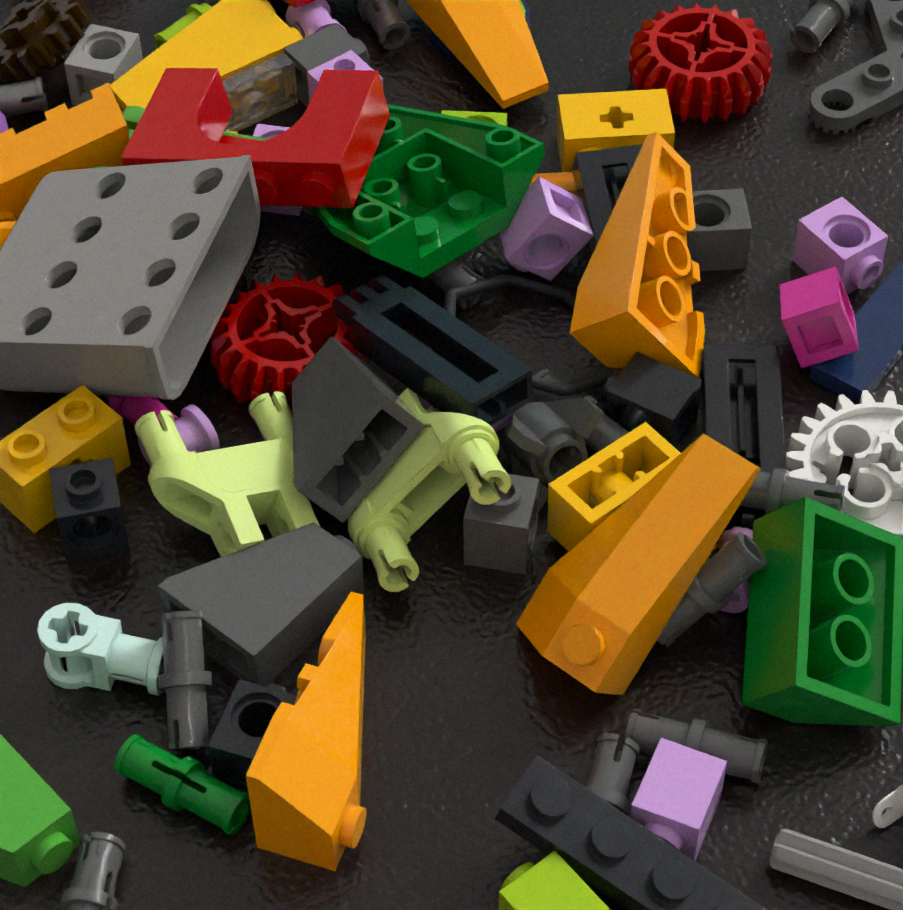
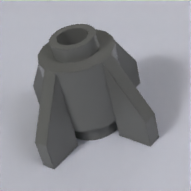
(549, 439)

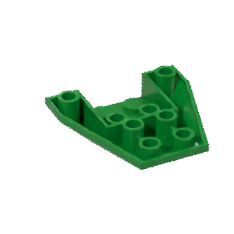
(436, 189)

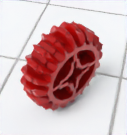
(703, 60)
(274, 335)

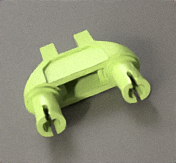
(424, 477)
(230, 487)

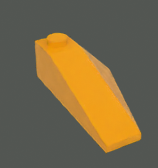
(491, 44)
(642, 271)
(627, 576)
(310, 757)

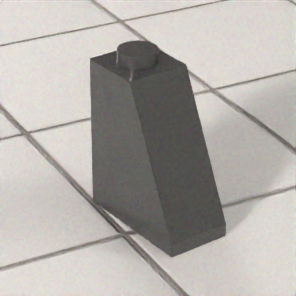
(345, 429)
(268, 599)

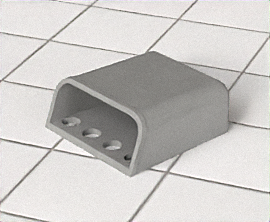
(123, 275)

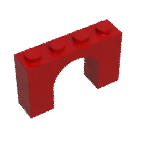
(308, 165)

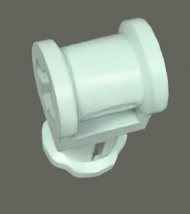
(98, 653)

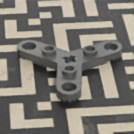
(871, 86)

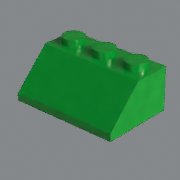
(825, 619)

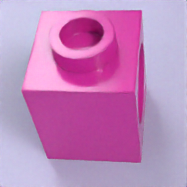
(818, 317)

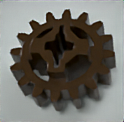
(40, 36)

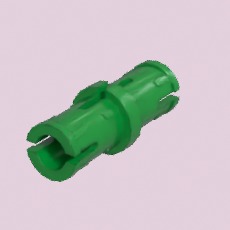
(183, 784)

